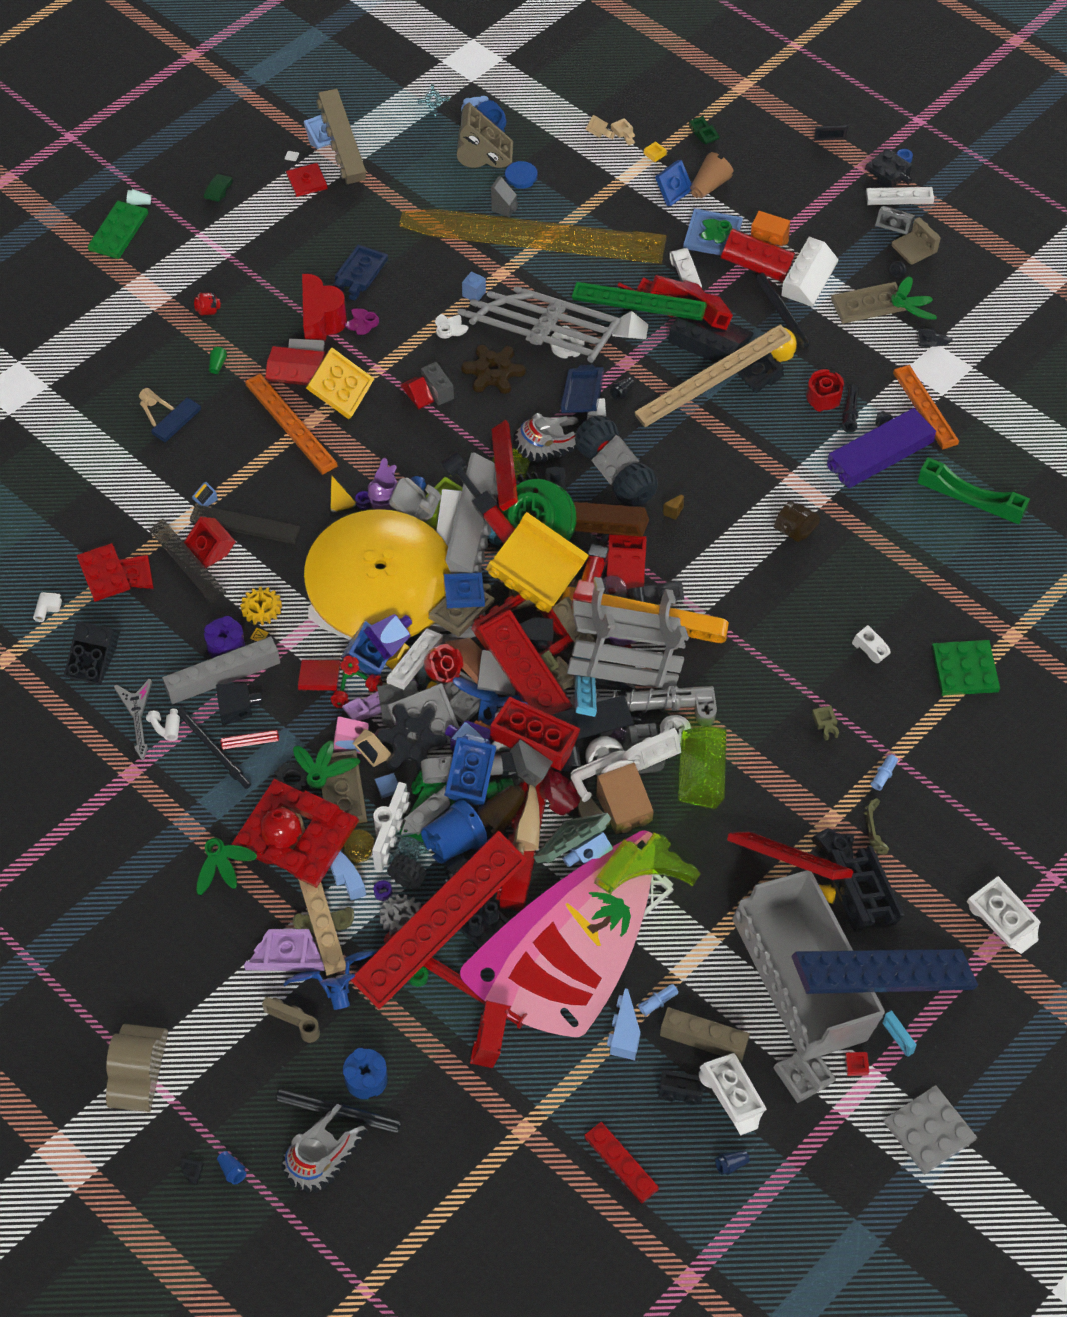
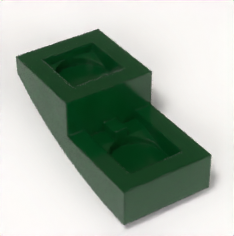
(703, 131)
(217, 188)

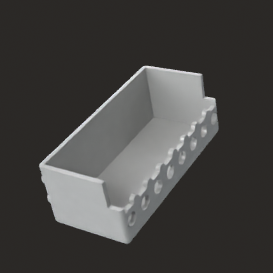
(794, 917)

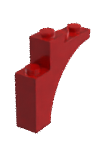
(716, 311)

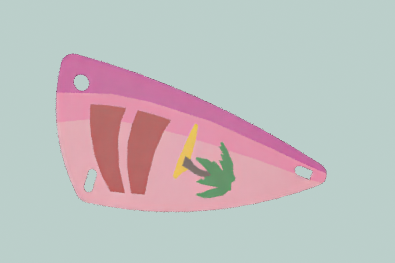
(563, 949)

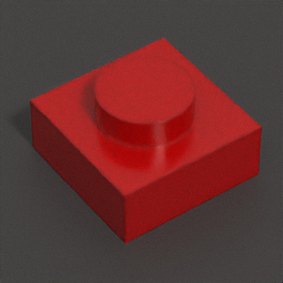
(857, 1063)

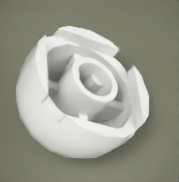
(601, 747)

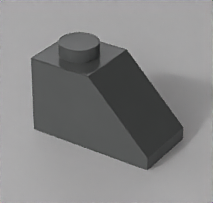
(503, 198)
(530, 763)

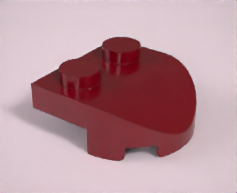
(560, 793)

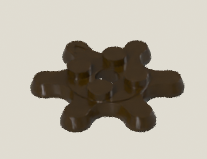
(496, 377)

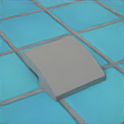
(492, 676)
(804, 1077)

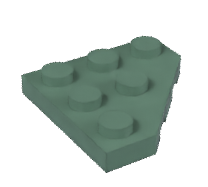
(571, 835)

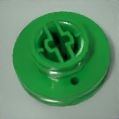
(550, 506)

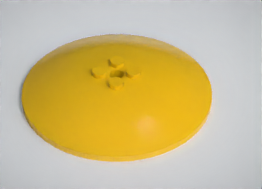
(349, 587)

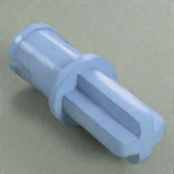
(884, 772)
(657, 999)

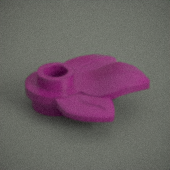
(362, 321)

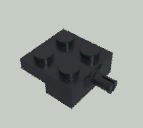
(889, 169)

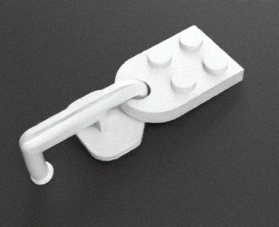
(642, 754)

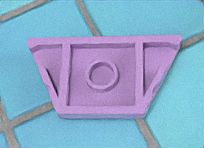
(286, 952)

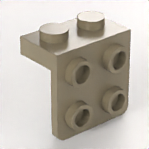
(917, 244)

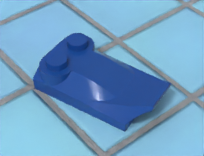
(470, 769)

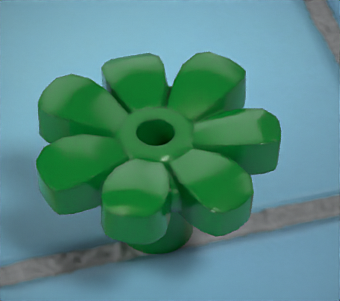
(418, 784)

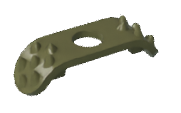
(875, 840)
(341, 919)

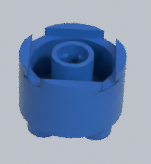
(374, 1070)

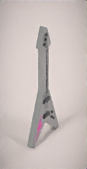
(135, 705)

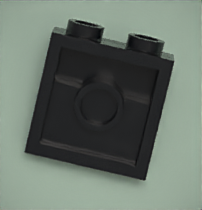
(762, 372)

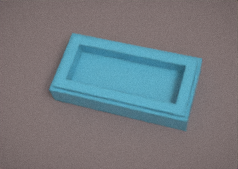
(899, 1033)

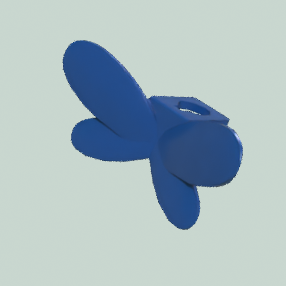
(488, 698)

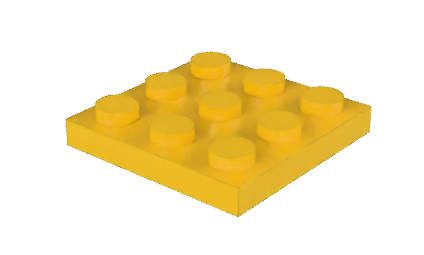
(340, 383)

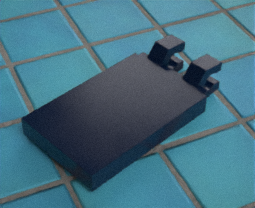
(359, 270)

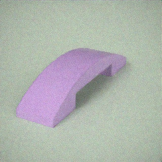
(365, 708)

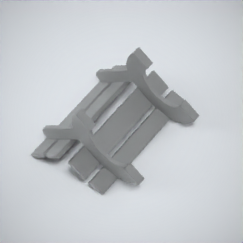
(634, 626)

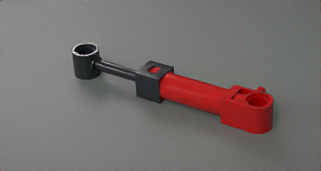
(483, 502)
(594, 567)

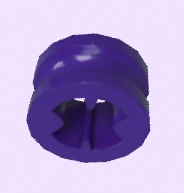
(359, 497)
(379, 886)

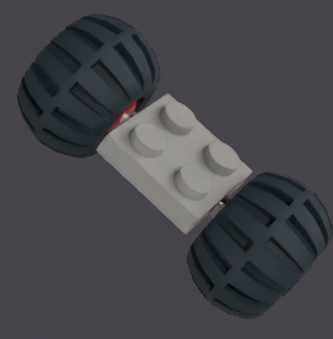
(631, 481)

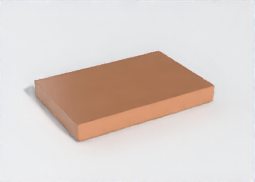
(471, 656)

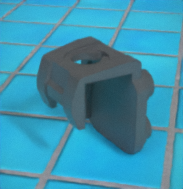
(635, 735)

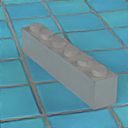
(221, 670)

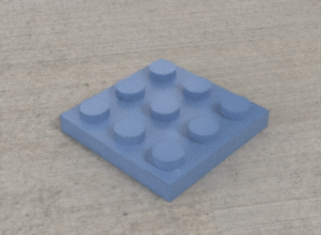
(693, 237)

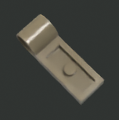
(565, 615)
(294, 1016)

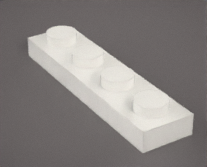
(907, 195)
(413, 659)

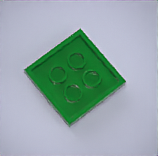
(965, 667)

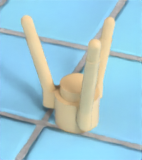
(149, 398)

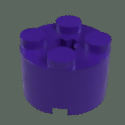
(223, 636)

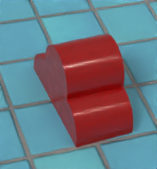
(322, 309)

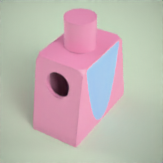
(346, 733)

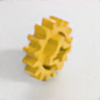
(270, 605)

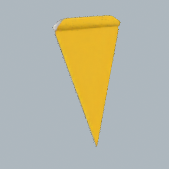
(339, 497)

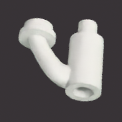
(171, 728)

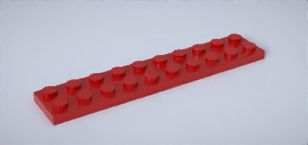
(438, 919)

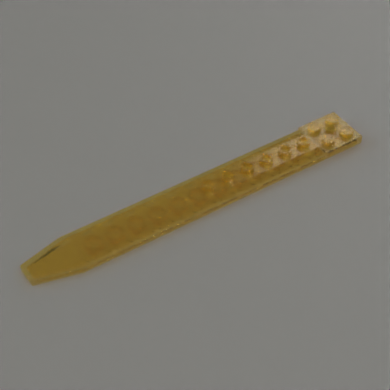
(537, 234)

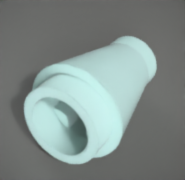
(138, 198)

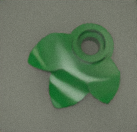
(716, 230)

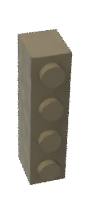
(704, 1034)

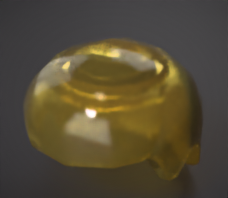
(359, 846)

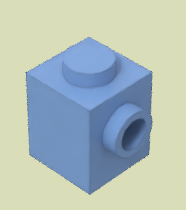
(474, 286)

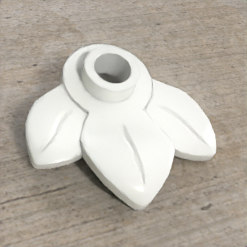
(450, 326)

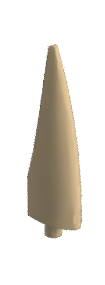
(528, 829)

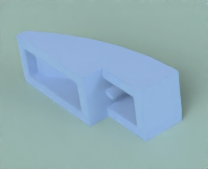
(346, 873)

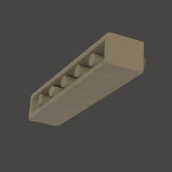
(341, 136)

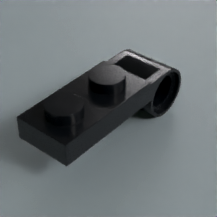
(654, 593)

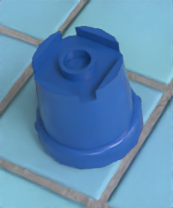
(454, 832)

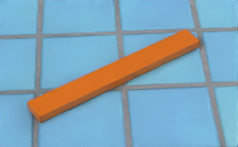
(291, 424)

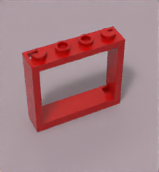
(512, 602)

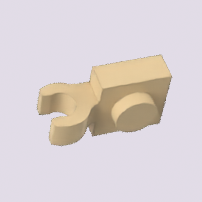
(598, 127)
(623, 128)

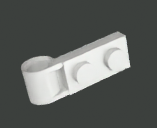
(684, 265)

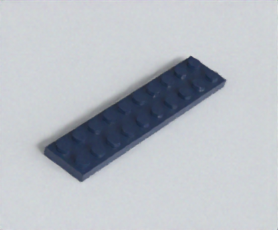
(883, 971)

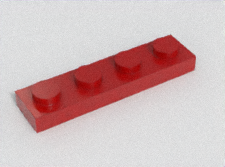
(621, 1162)

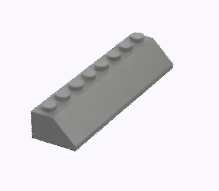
(469, 529)

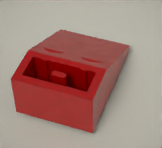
(627, 559)

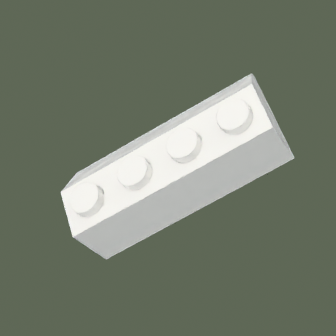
(809, 272)

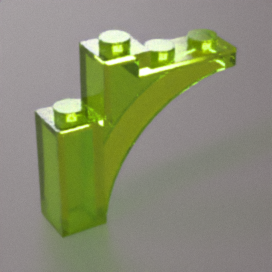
(654, 858)

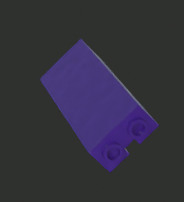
(881, 448)

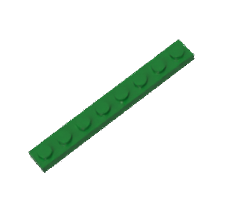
(639, 301)

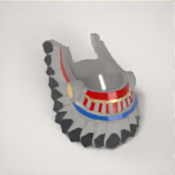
(544, 438)
(317, 1156)

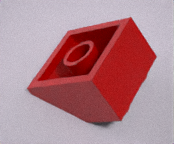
(209, 541)

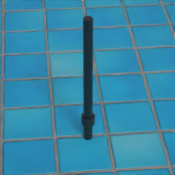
(234, 771)

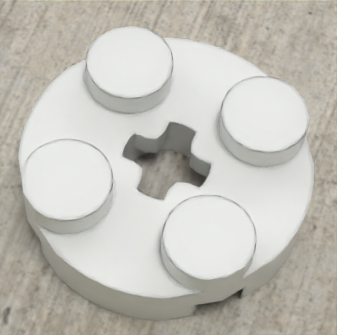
(562, 352)

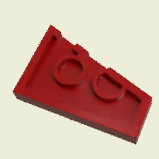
(138, 571)

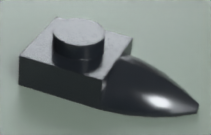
(930, 338)

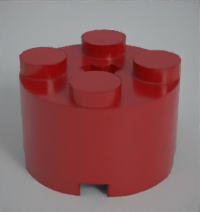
(825, 390)

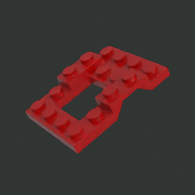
(319, 842)

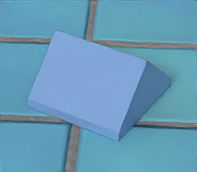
(317, 132)

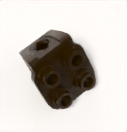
(796, 521)

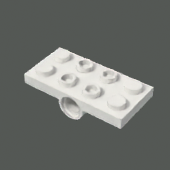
(387, 823)

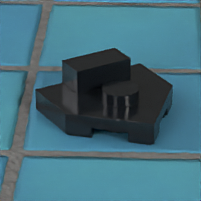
(830, 840)

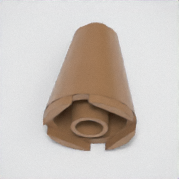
(711, 175)

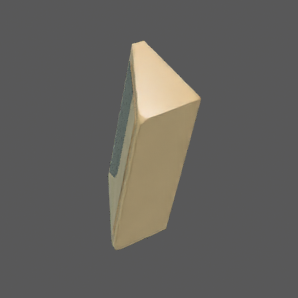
(371, 748)

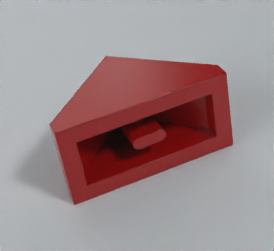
(418, 391)

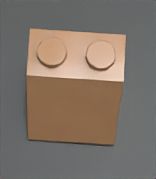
(624, 798)

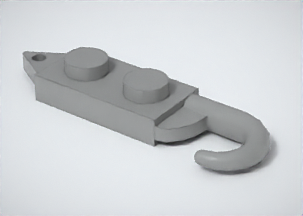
(426, 813)

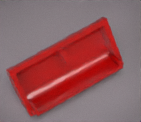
(757, 255)

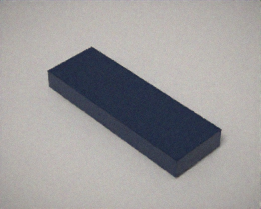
(176, 419)

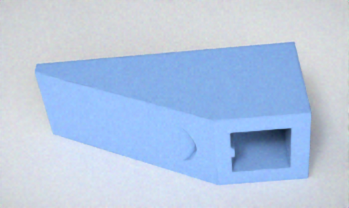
(627, 1033)

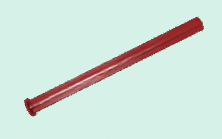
(455, 979)

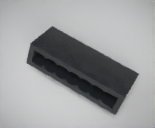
(610, 716)

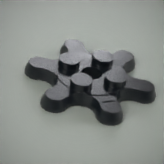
(398, 734)

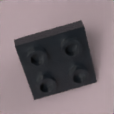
(484, 924)

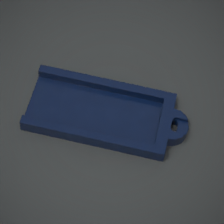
(582, 389)

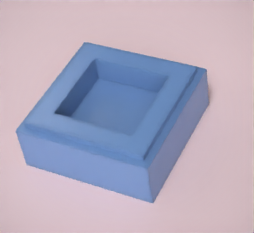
(386, 785)

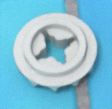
(677, 721)

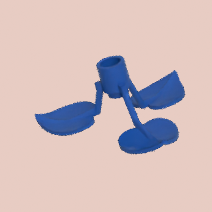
(339, 984)

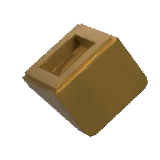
(674, 507)

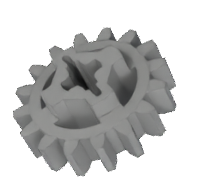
(399, 912)

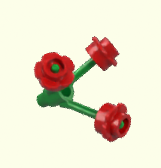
(350, 668)

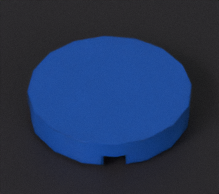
(521, 174)

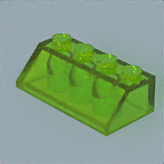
(702, 766)

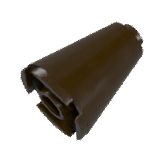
(500, 809)

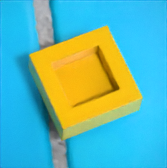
(655, 151)

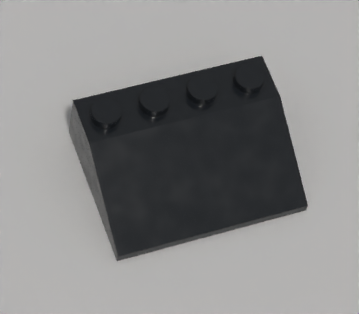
(706, 340)

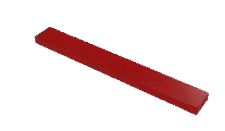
(504, 465)

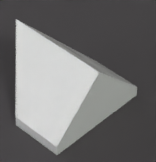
(631, 327)

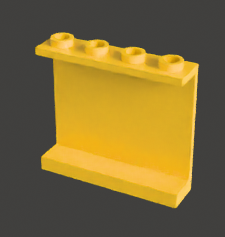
(537, 563)

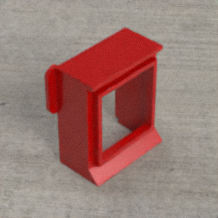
(490, 1034)

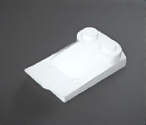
(1005, 915)
(734, 1091)

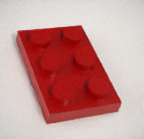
(103, 572)

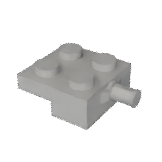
(462, 704)

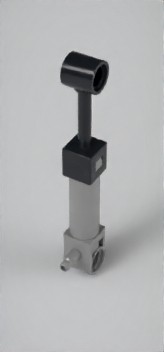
(437, 769)

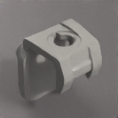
(412, 500)

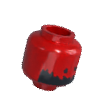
(206, 303)

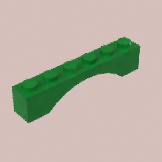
(1002, 504)

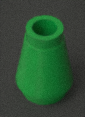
(217, 359)

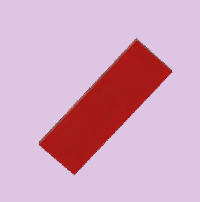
(523, 664)
(790, 855)

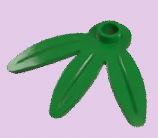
(911, 303)
(320, 768)
(220, 859)

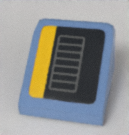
(205, 495)

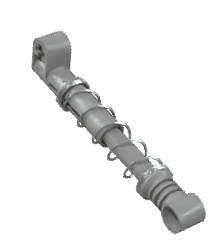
(670, 698)

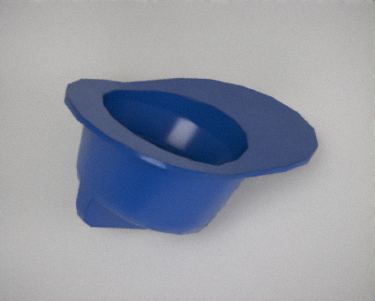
(493, 113)

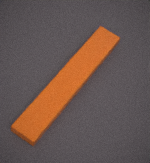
(925, 406)

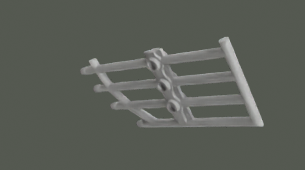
(546, 322)

